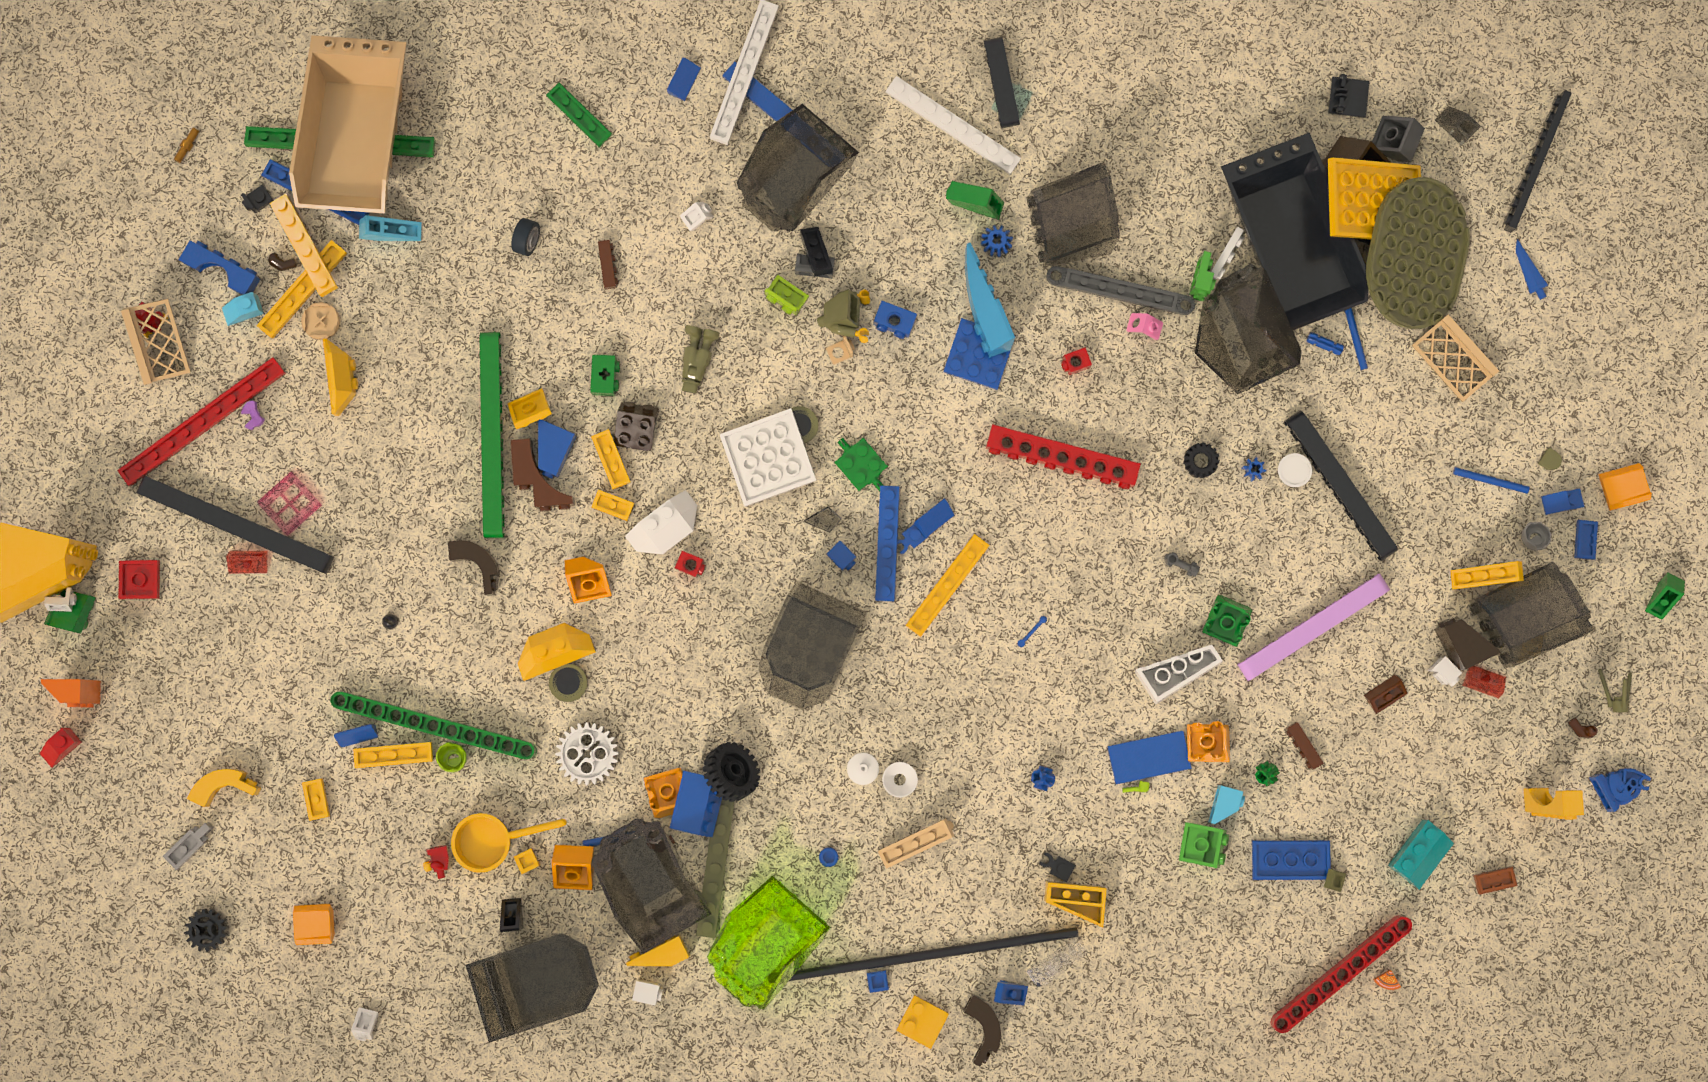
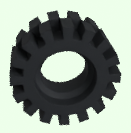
(1212, 460)

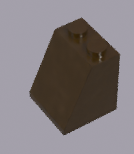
(1354, 149)
(1464, 644)

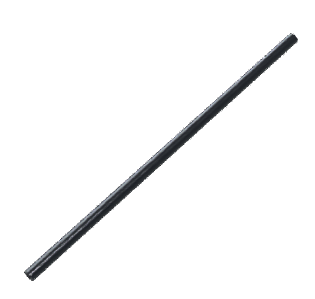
(935, 953)

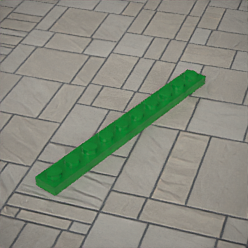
(284, 139)

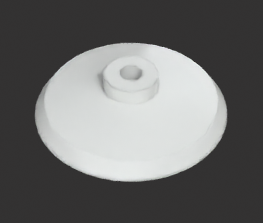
(1295, 470)
(863, 768)

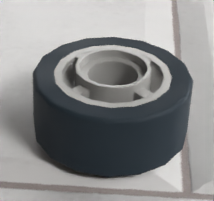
(525, 237)

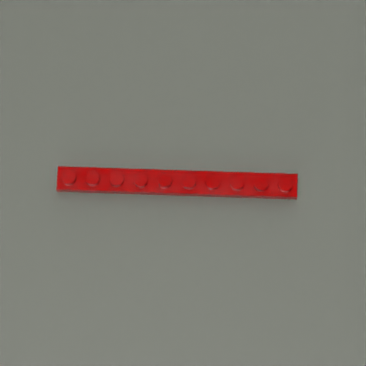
(201, 421)

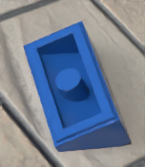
(683, 79)
(934, 518)
(356, 735)

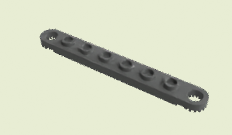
(1120, 290)

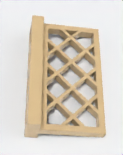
(138, 343)
(1468, 347)

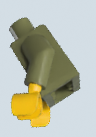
(842, 314)

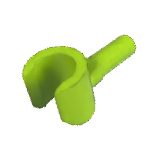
(1143, 787)

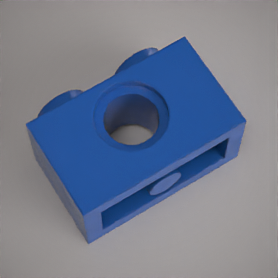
(886, 312)

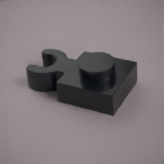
(1060, 868)

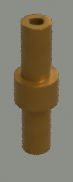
(186, 145)

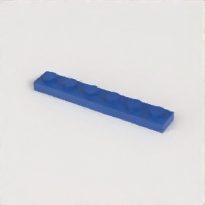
(887, 543)

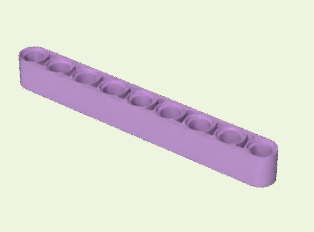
(1314, 627)

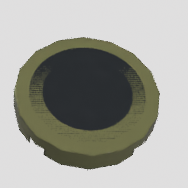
(806, 422)
(568, 683)

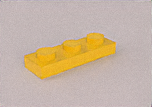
(611, 459)

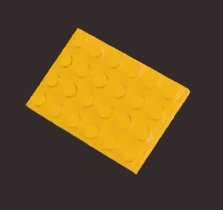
(1358, 191)

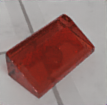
(247, 562)
(1485, 681)

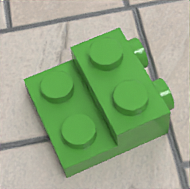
(1203, 279)
(1203, 845)

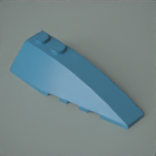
(987, 312)

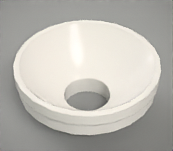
(899, 790)

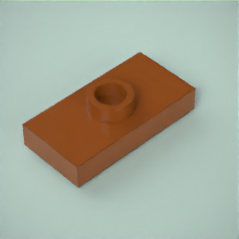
(1495, 880)

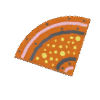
(1387, 981)

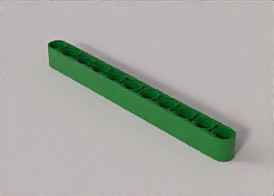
(491, 435)
(424, 725)

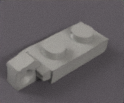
(187, 846)

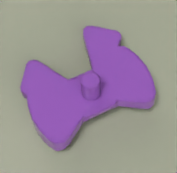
(251, 408)

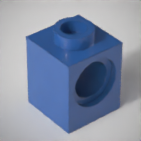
(842, 556)

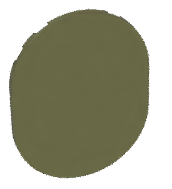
(1417, 253)

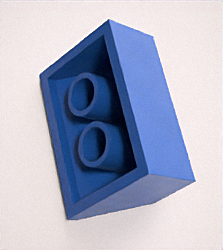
(695, 806)

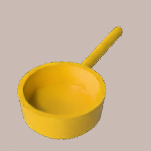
(484, 841)

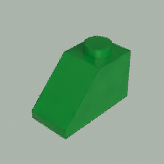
(1665, 595)

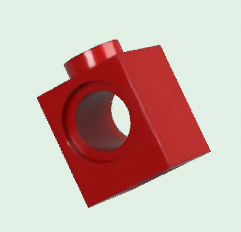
(1082, 356)
(682, 561)

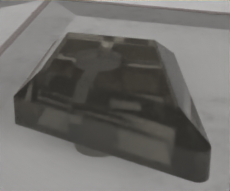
(824, 519)

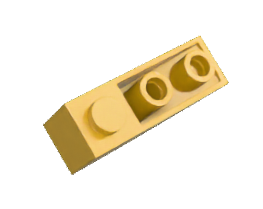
(665, 954)

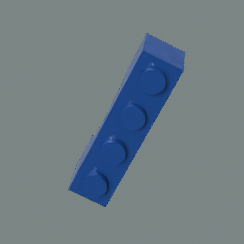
(199, 258)

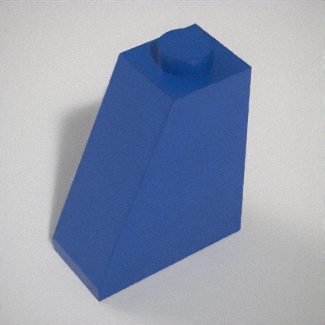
(553, 448)

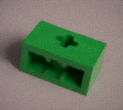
(600, 364)

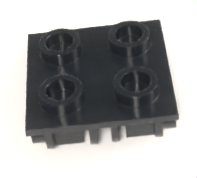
(1348, 96)

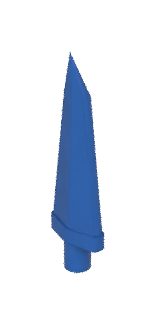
(1531, 274)

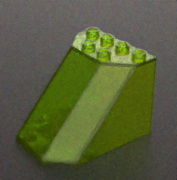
(764, 943)

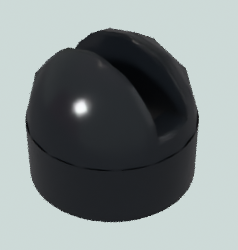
(392, 618)

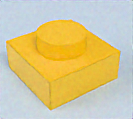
(526, 861)

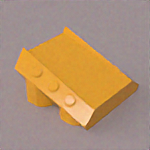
(1625, 486)
(1208, 742)
(663, 791)
(313, 924)

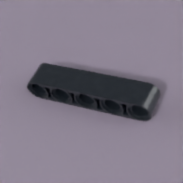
(1001, 82)

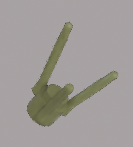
(1620, 703)

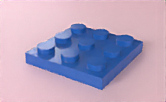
(970, 361)

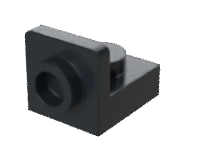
(257, 199)

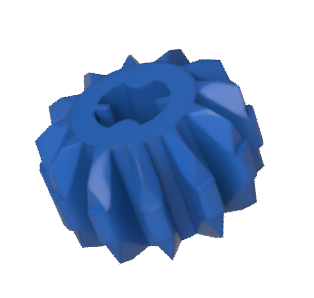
(1004, 242)

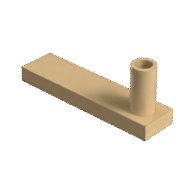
(916, 843)

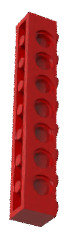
(1129, 468)

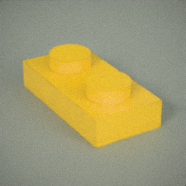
(612, 505)
(316, 799)

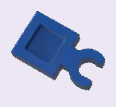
(912, 537)

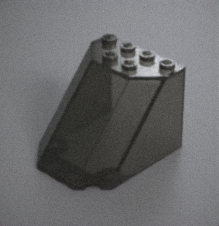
(793, 169)
(1075, 217)
(1246, 331)
(1532, 614)
(647, 884)

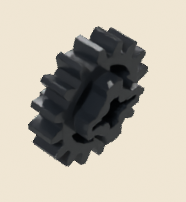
(198, 924)

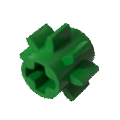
(1267, 773)

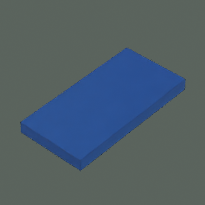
(1149, 757)
(1290, 859)

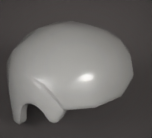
(1538, 542)

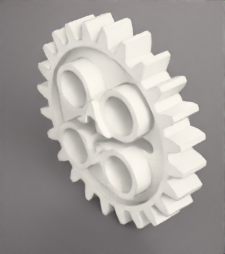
(599, 766)

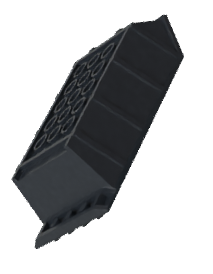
(1289, 230)

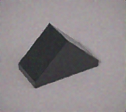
(511, 915)

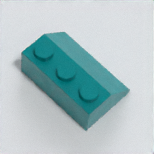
(1421, 853)

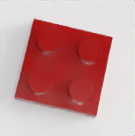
(139, 579)

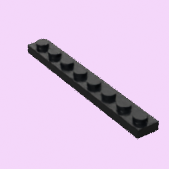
(1539, 153)

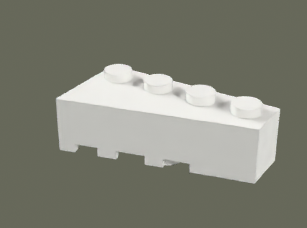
(1173, 674)

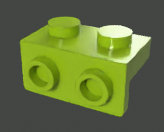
(786, 295)

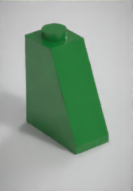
(975, 199)

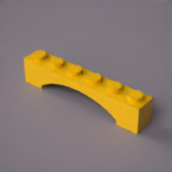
(1565, 805)

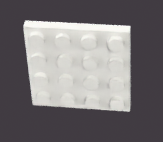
(768, 457)

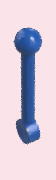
(1021, 643)

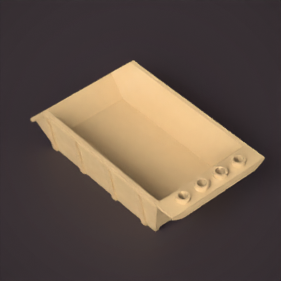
(347, 124)

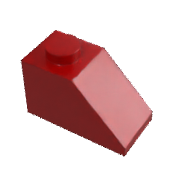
(59, 746)

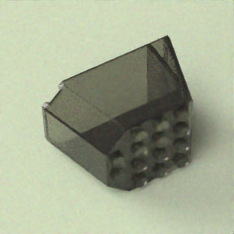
(808, 646)
(532, 984)

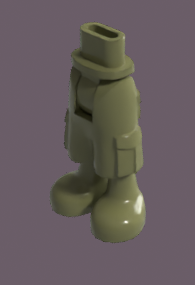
(696, 360)

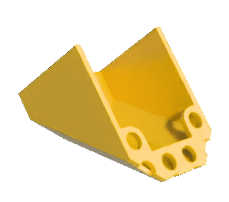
(38, 567)

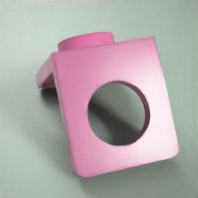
(1148, 325)

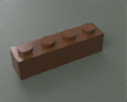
(607, 266)
(1304, 745)

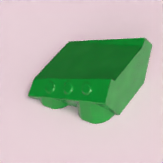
(1227, 620)
(72, 621)

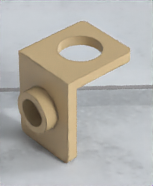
(847, 347)

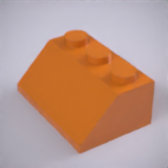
(74, 692)

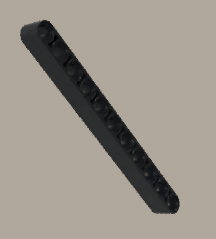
(235, 524)

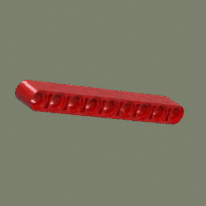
(1350, 972)

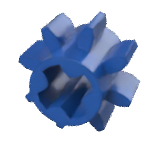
(1252, 464)
(1043, 778)

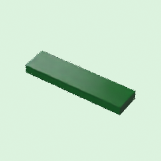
(579, 114)

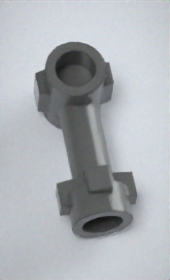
(1172, 559)

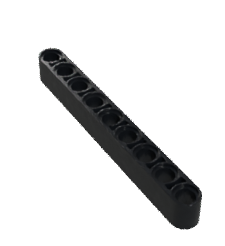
(1341, 484)

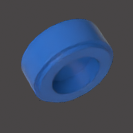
(828, 857)

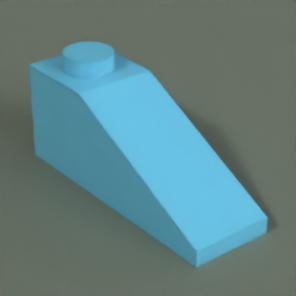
(389, 229)

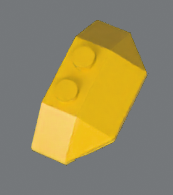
(340, 377)
(553, 649)

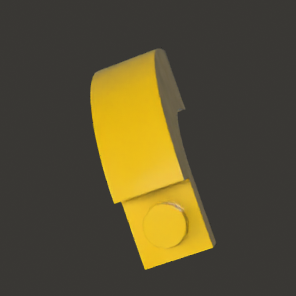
(210, 784)

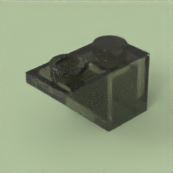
(1457, 124)

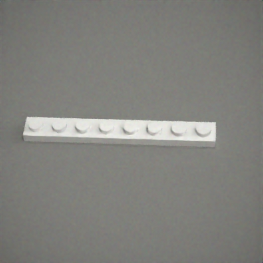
(744, 72)
(953, 125)

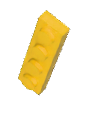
(1487, 575)
(393, 755)

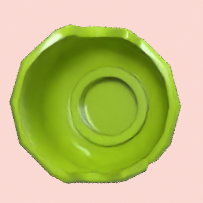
(454, 764)

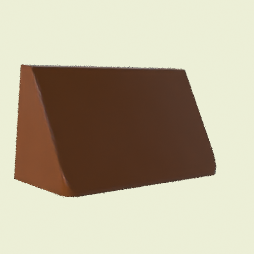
(1386, 694)

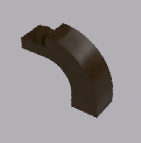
(466, 550)
(985, 1015)

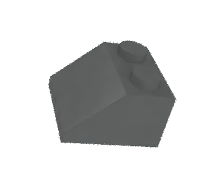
(1398, 137)

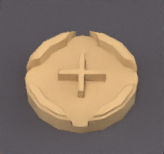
(320, 321)

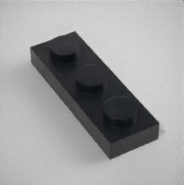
(816, 251)

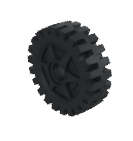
(731, 771)

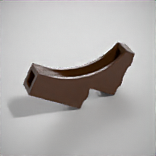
(527, 475)

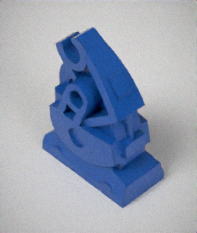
(1617, 786)

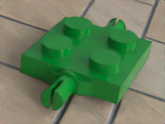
(861, 464)

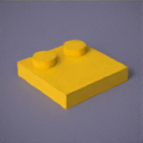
(529, 408)
(922, 1021)

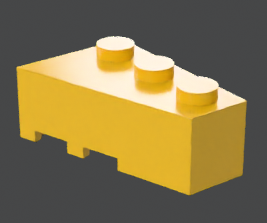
(1078, 899)

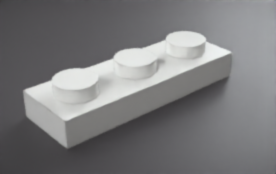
(1227, 254)

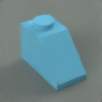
(242, 308)
(1225, 803)

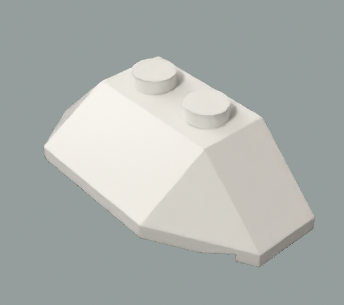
(665, 525)

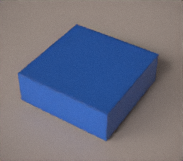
(877, 981)

